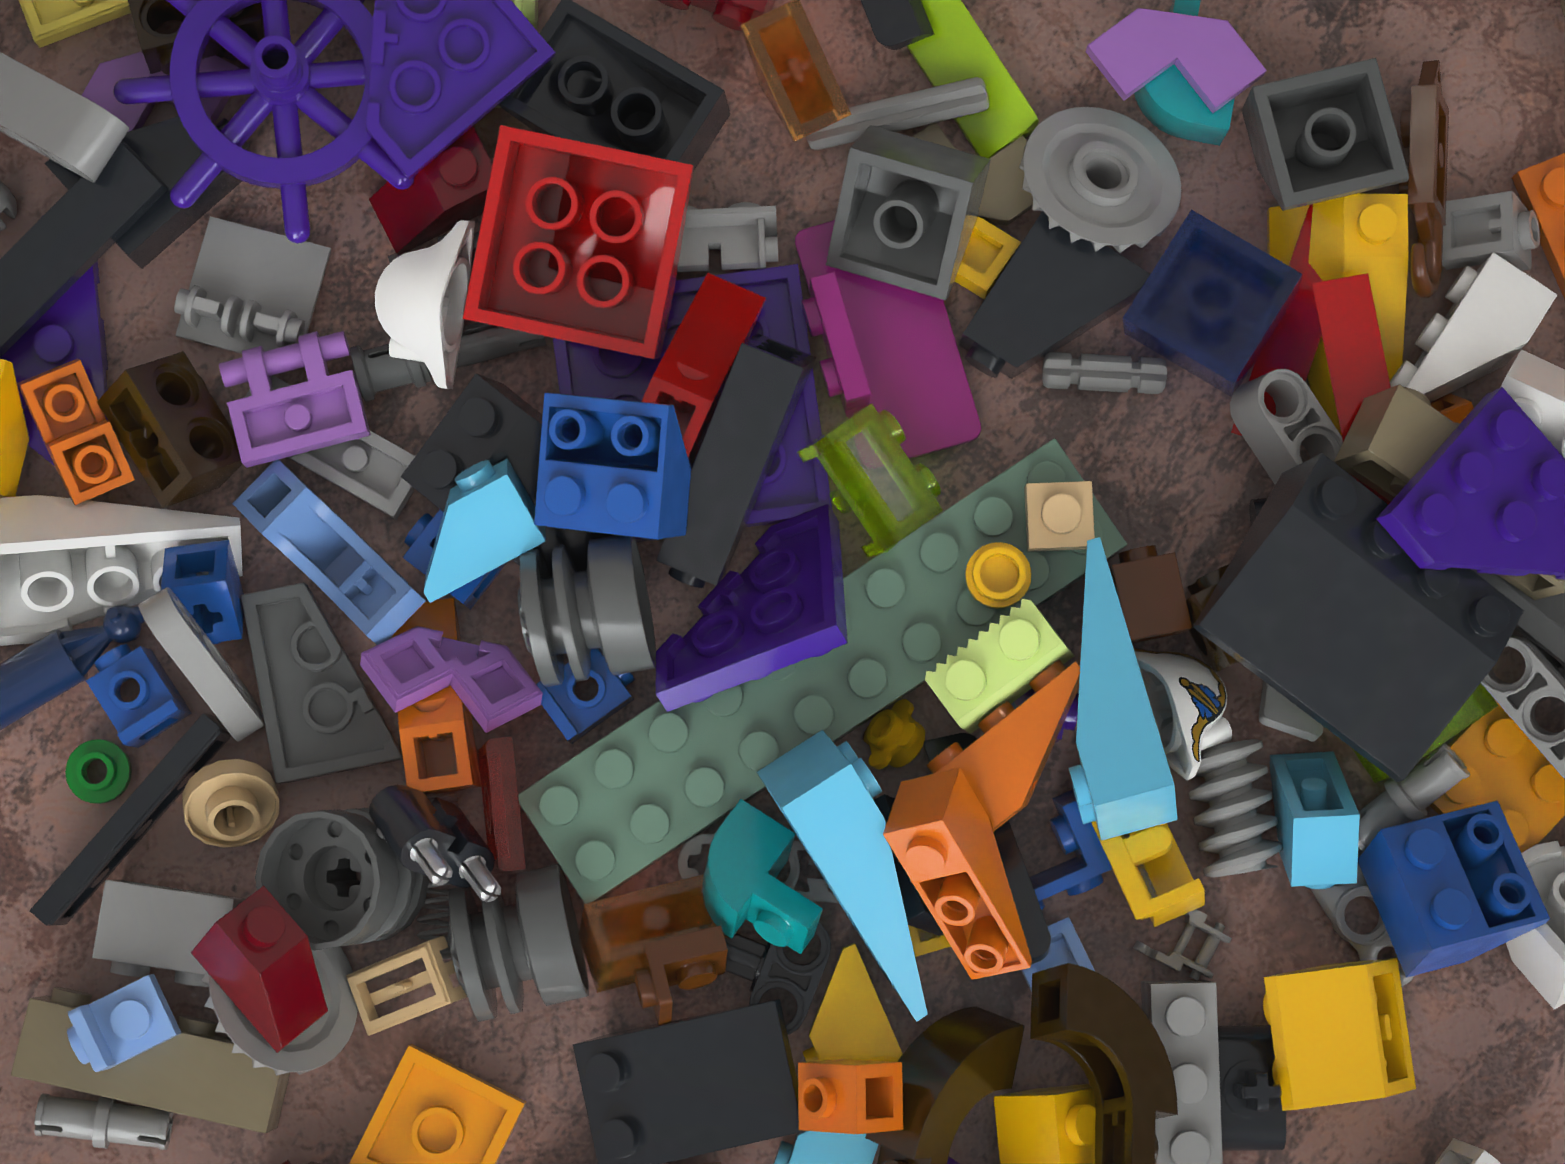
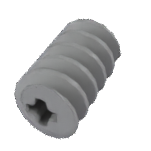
(1234, 809)

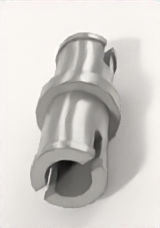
(1410, 797)
(103, 1122)

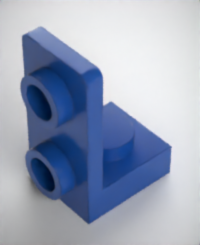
(1080, 872)

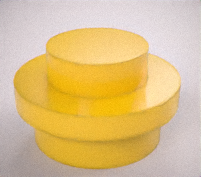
(998, 575)

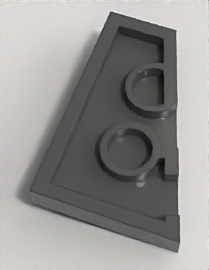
(309, 691)

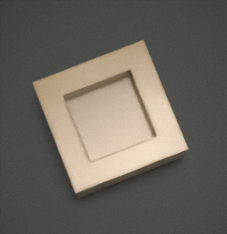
(1059, 515)

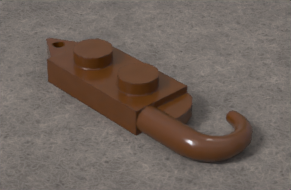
(1426, 135)

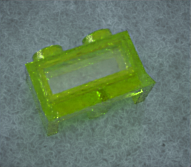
(876, 477)

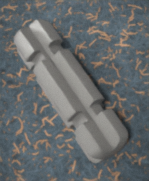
(1104, 373)

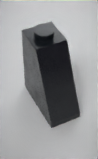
(169, 154)
(1047, 300)

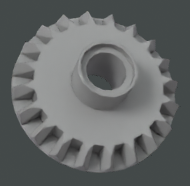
(1101, 177)
(312, 1047)

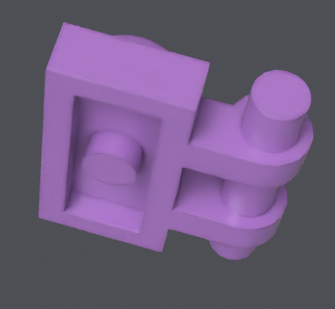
(297, 416)

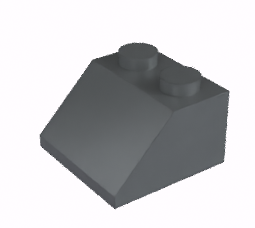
(1324, 135)
(906, 211)

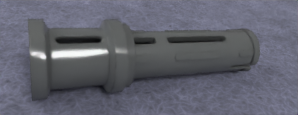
(479, 343)

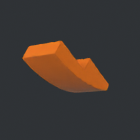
(76, 431)

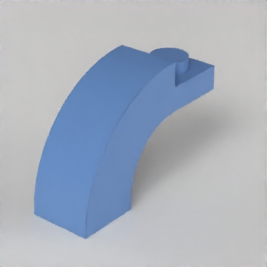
(329, 552)

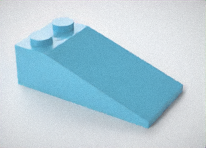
(1122, 760)
(831, 809)

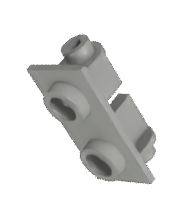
(741, 231)

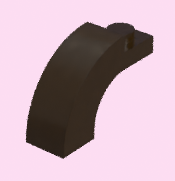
(1117, 1053)
(945, 1077)

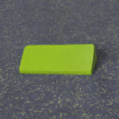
(961, 53)

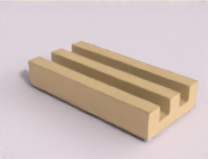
(436, 973)

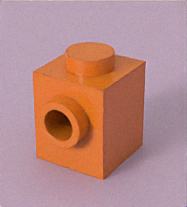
(850, 1096)

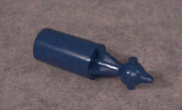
(60, 662)

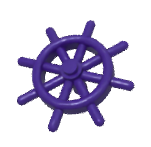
(280, 82)

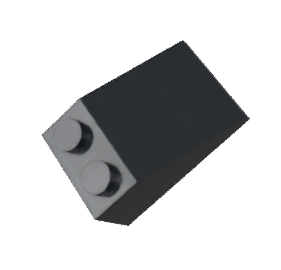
(617, 92)
(492, 426)
(689, 1085)

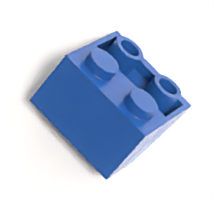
(612, 467)
(1451, 887)

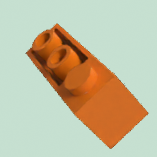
(438, 729)
(1015, 744)
(958, 871)

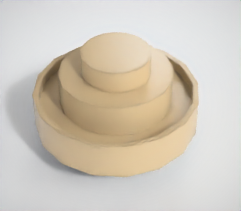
(230, 803)

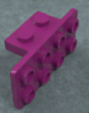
(887, 350)

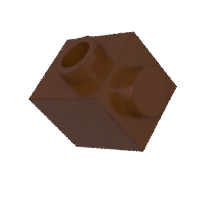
(1150, 594)

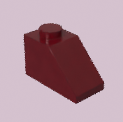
(442, 194)
(265, 968)

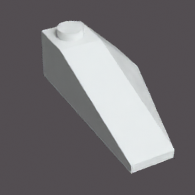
(81, 559)

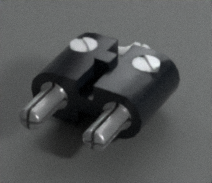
(434, 840)

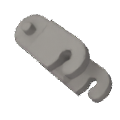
(1174, 958)

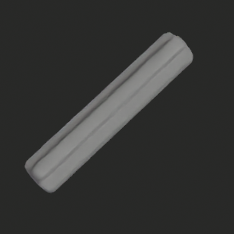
(906, 112)

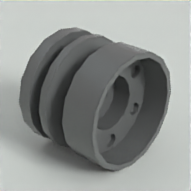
(587, 610)
(312, 875)
(518, 944)

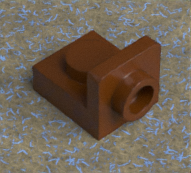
(680, 960)

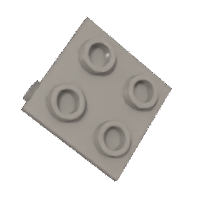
(250, 288)

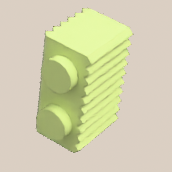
(997, 665)

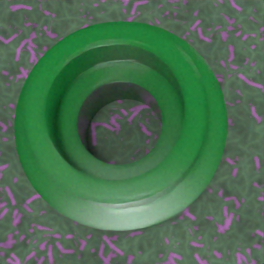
(117, 775)

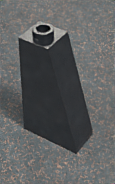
(736, 457)

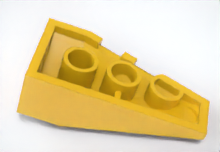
(1346, 240)

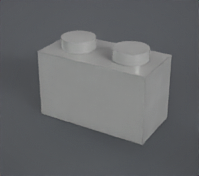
(156, 928)

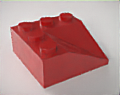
(579, 242)

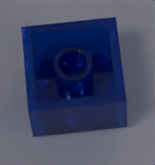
(1211, 303)

